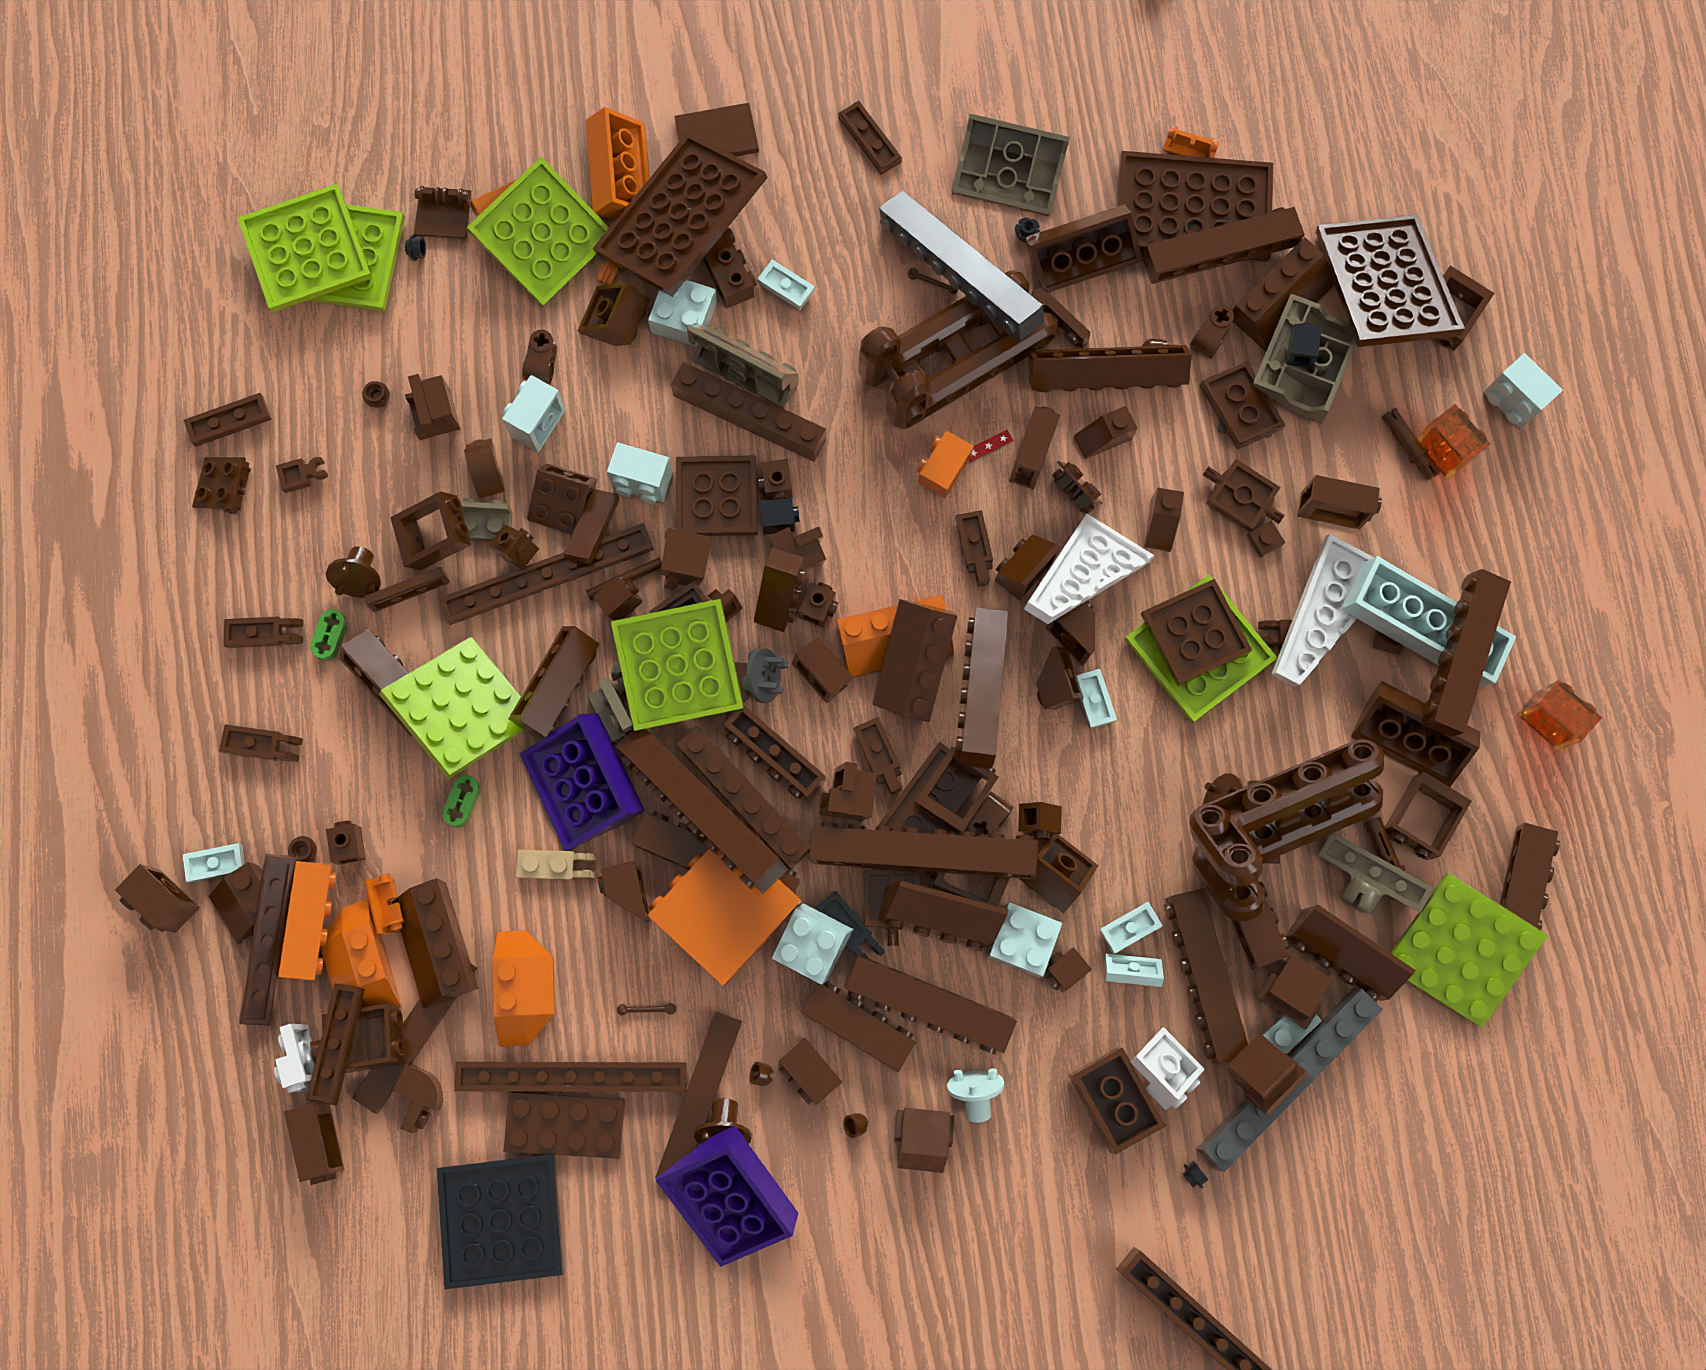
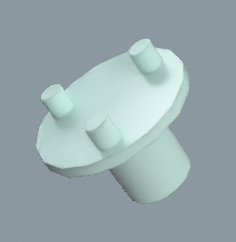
(976, 1090)

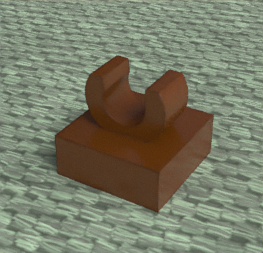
(730, 603)

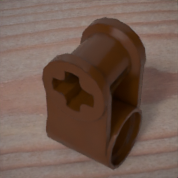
(1212, 332)
(540, 361)
(990, 815)

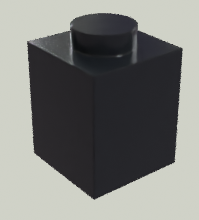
(1303, 345)
(778, 515)

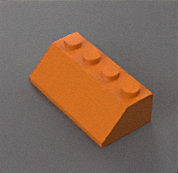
(615, 161)
(867, 635)
(305, 921)

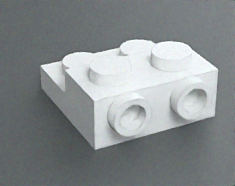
(297, 1067)
(1167, 1069)

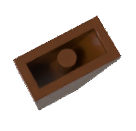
(1106, 432)
(1163, 519)
(1058, 681)

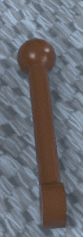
(913, 274)
(669, 1009)

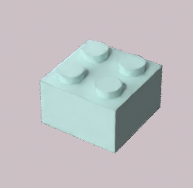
(689, 306)
(1522, 391)
(533, 413)
(640, 473)
(1025, 940)
(812, 943)

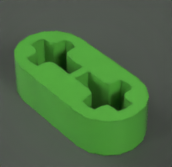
(323, 632)
(455, 799)

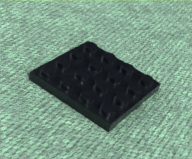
(500, 1221)

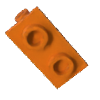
(1187, 144)
(386, 916)

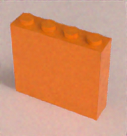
(719, 916)

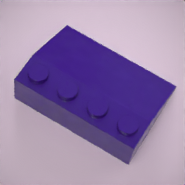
(581, 781)
(729, 1198)

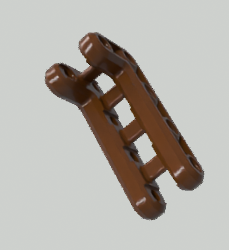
(916, 395)
(1280, 816)

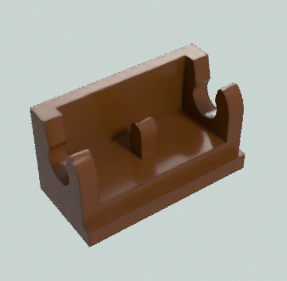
(822, 669)

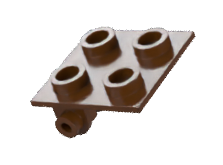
(442, 212)
(1073, 473)
(221, 482)

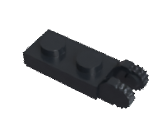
(838, 909)

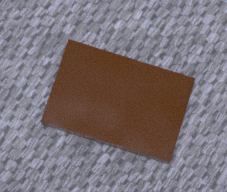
(724, 127)
(1241, 406)

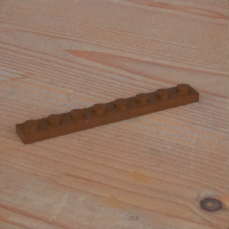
(543, 576)
(571, 1076)

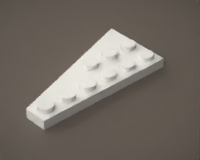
(1086, 566)
(1319, 613)

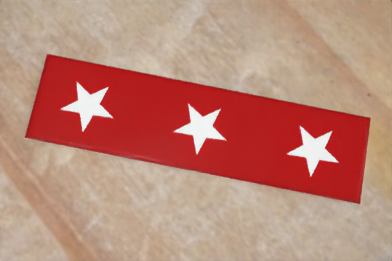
(990, 445)

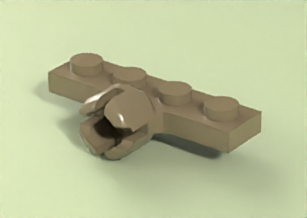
(1373, 877)

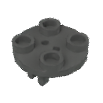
(763, 675)

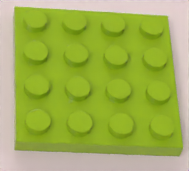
(539, 231)
(380, 239)
(304, 248)
(677, 664)
(1211, 688)
(456, 707)
(1467, 949)

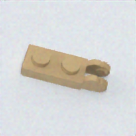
(552, 865)

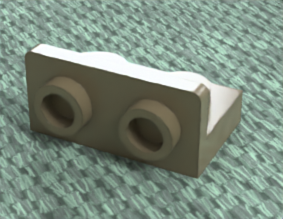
(485, 519)
(611, 710)

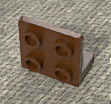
(559, 497)

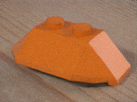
(358, 956)
(521, 987)

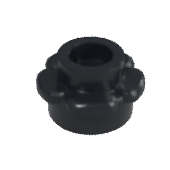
(1023, 223)
(415, 247)
(1194, 1175)

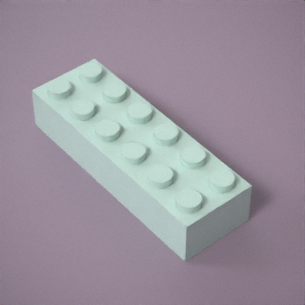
(1414, 614)

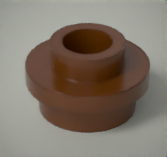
(372, 388)
(297, 843)

